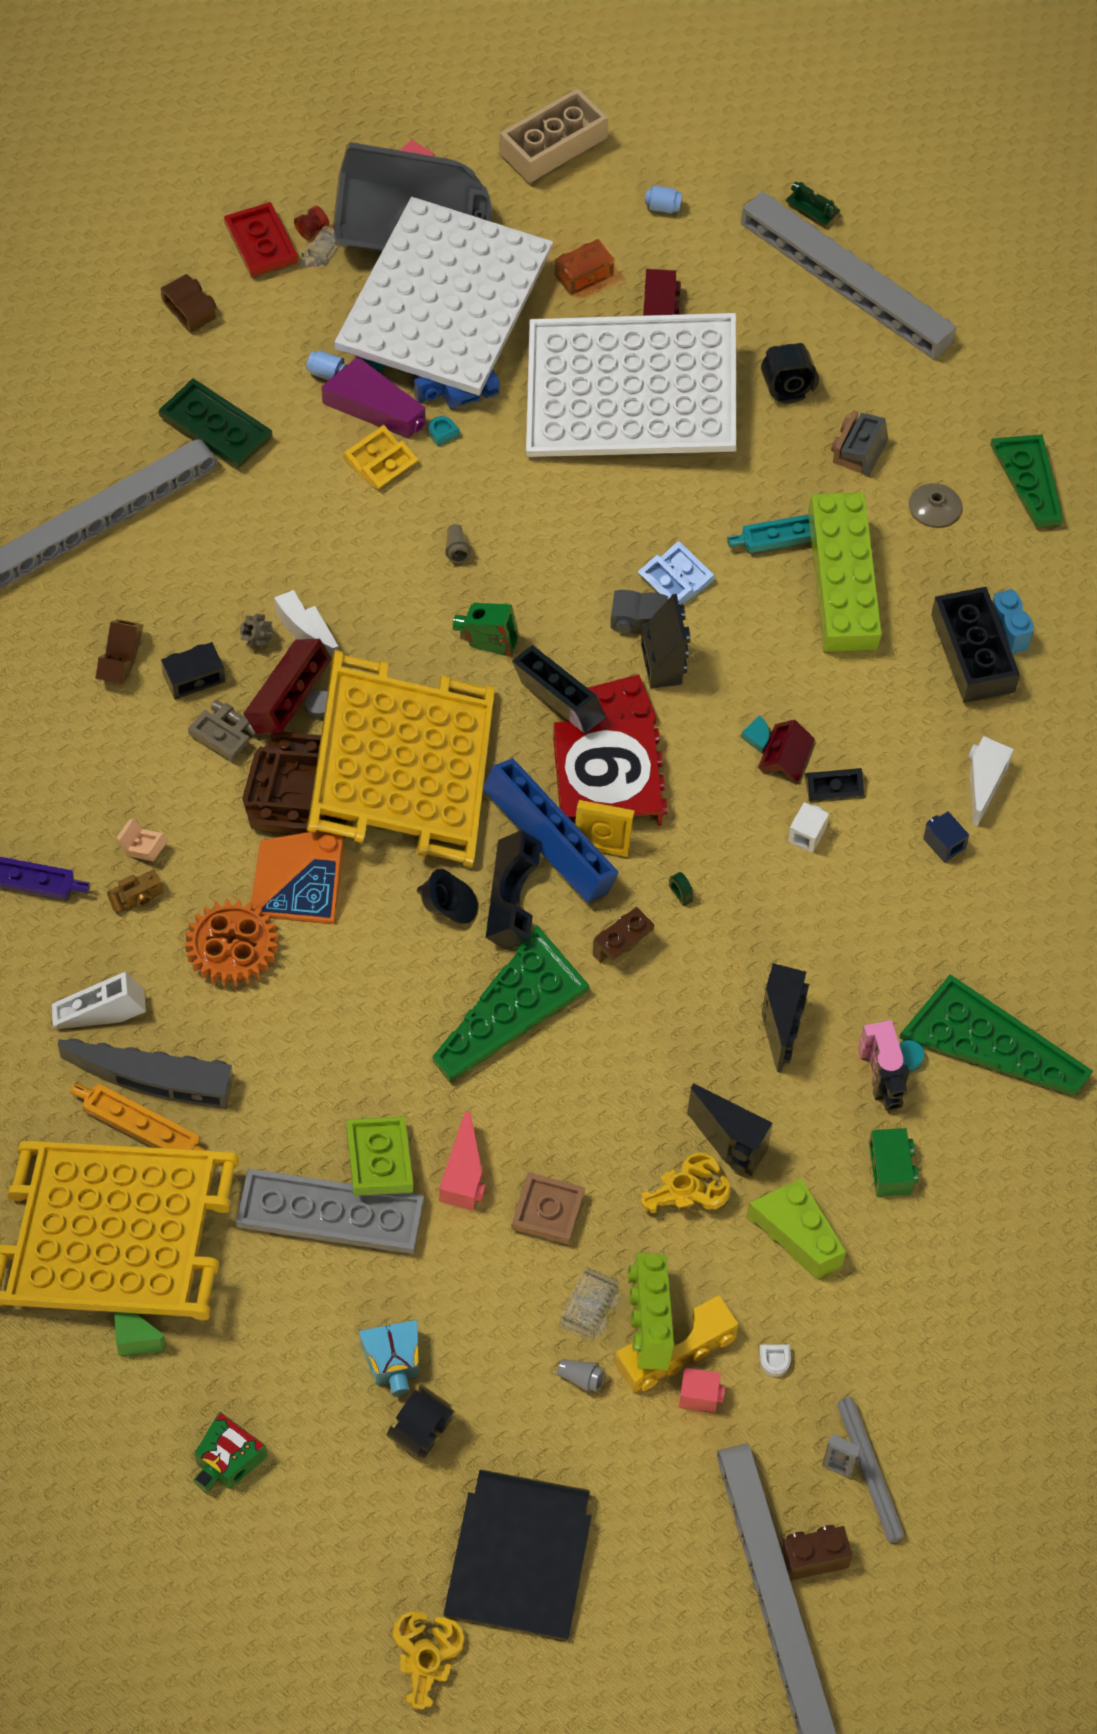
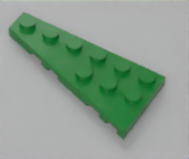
(518, 998)
(980, 1032)

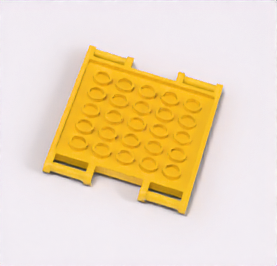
(402, 757)
(114, 1228)

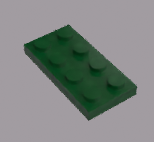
(216, 422)

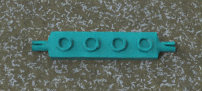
(773, 534)

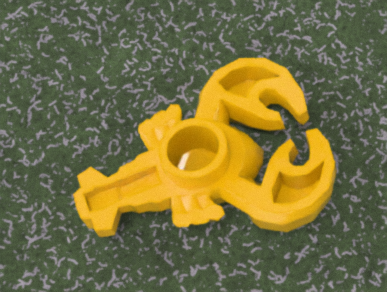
(685, 1187)
(424, 1654)

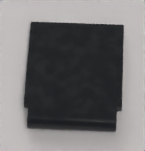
(520, 1555)

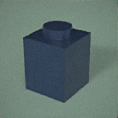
(945, 836)

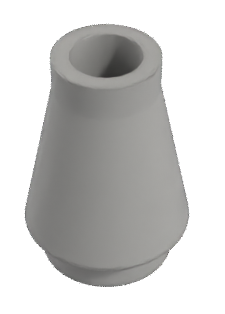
(583, 1374)

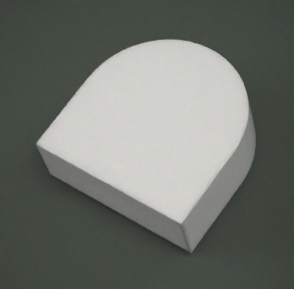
(774, 1359)

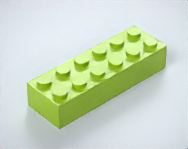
(844, 572)

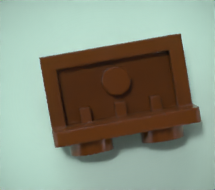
(621, 935)

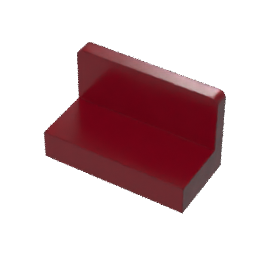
(787, 750)

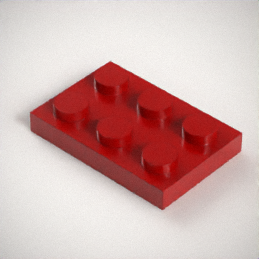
(261, 239)
(624, 699)

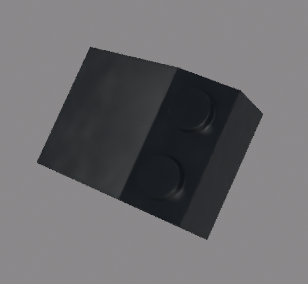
(733, 1131)

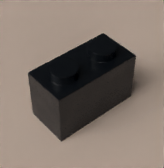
(193, 670)

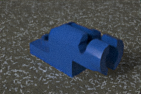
(428, 390)

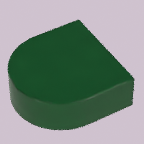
(681, 888)

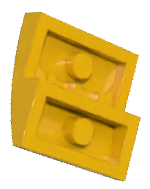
(380, 457)

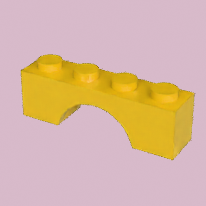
(712, 1327)

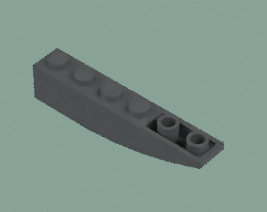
(155, 1073)

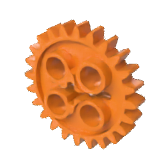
(236, 921)

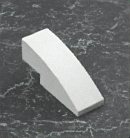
(302, 622)

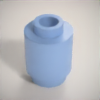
(663, 199)
(324, 364)

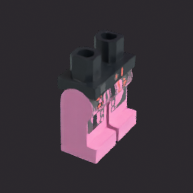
(883, 1050)

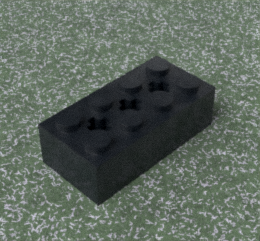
(975, 644)

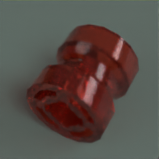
(309, 224)

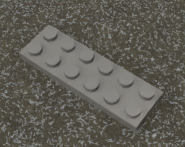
(329, 1212)

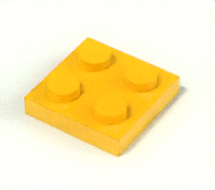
(606, 826)

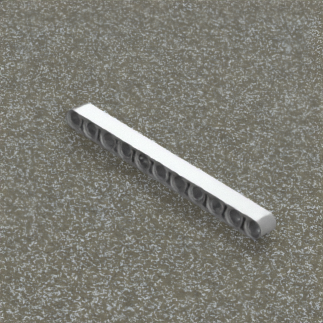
(104, 510)
(774, 1591)

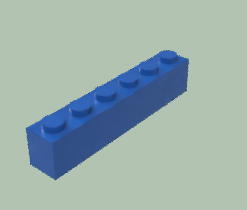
(561, 839)

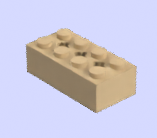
(553, 135)

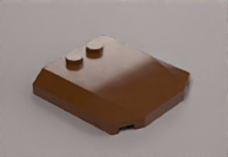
(283, 783)

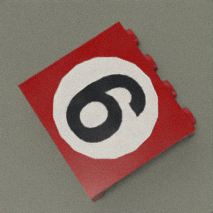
(610, 766)

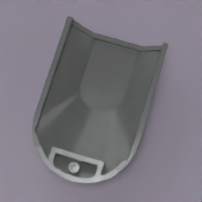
(379, 184)

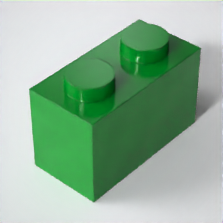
(892, 1162)

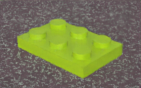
(379, 1156)

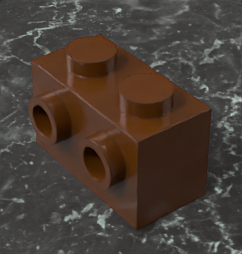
(816, 1552)

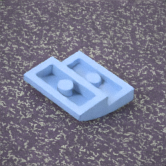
(677, 573)

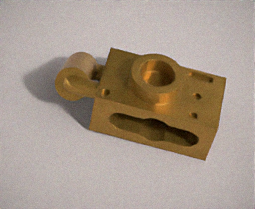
(135, 891)

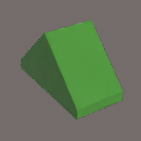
(136, 1335)

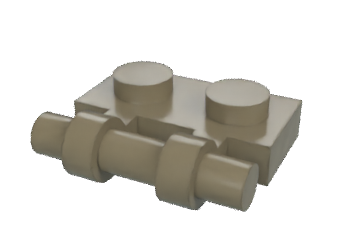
(218, 734)

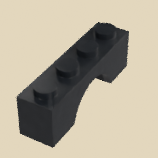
(515, 860)

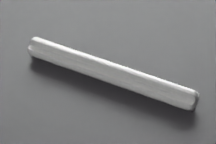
(871, 1470)

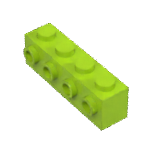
(651, 1311)

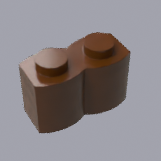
(188, 302)

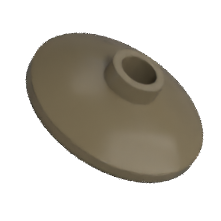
(931, 512)

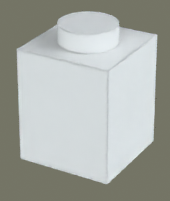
(808, 827)

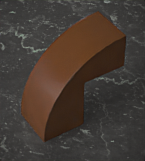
(120, 651)

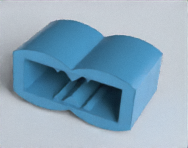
(1014, 621)

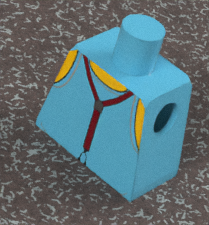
(392, 1354)

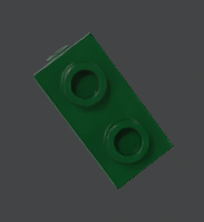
(812, 205)

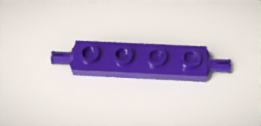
(39, 879)

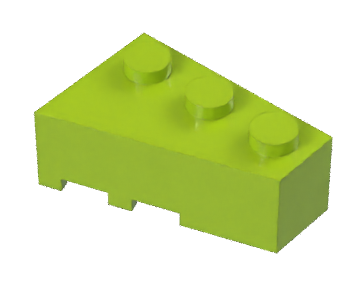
(800, 1227)

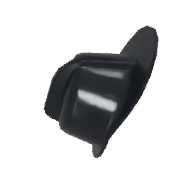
(449, 897)

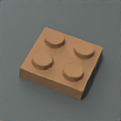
(548, 1208)

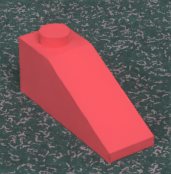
(463, 1174)

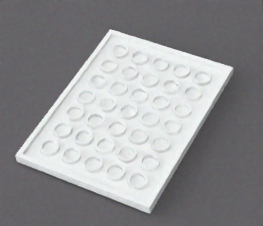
(444, 295)
(632, 385)

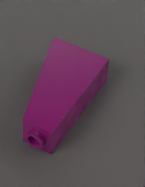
(374, 399)

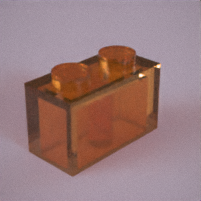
(584, 267)

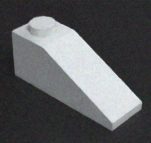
(986, 771)
(100, 1004)

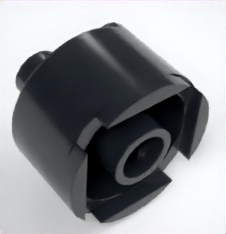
(789, 372)
(420, 1420)

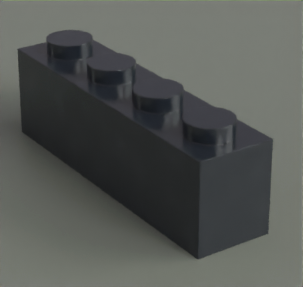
(559, 689)

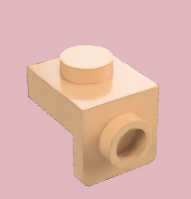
(141, 842)

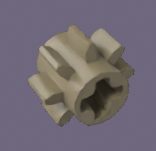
(256, 630)

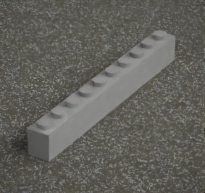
(848, 275)

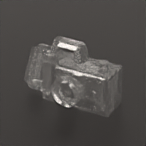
(320, 250)

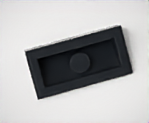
(834, 784)

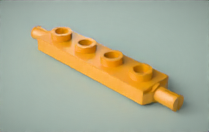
(135, 1119)

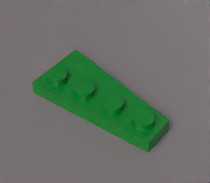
(1030, 473)

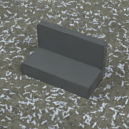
(866, 441)

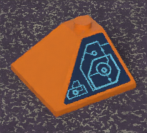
(299, 877)

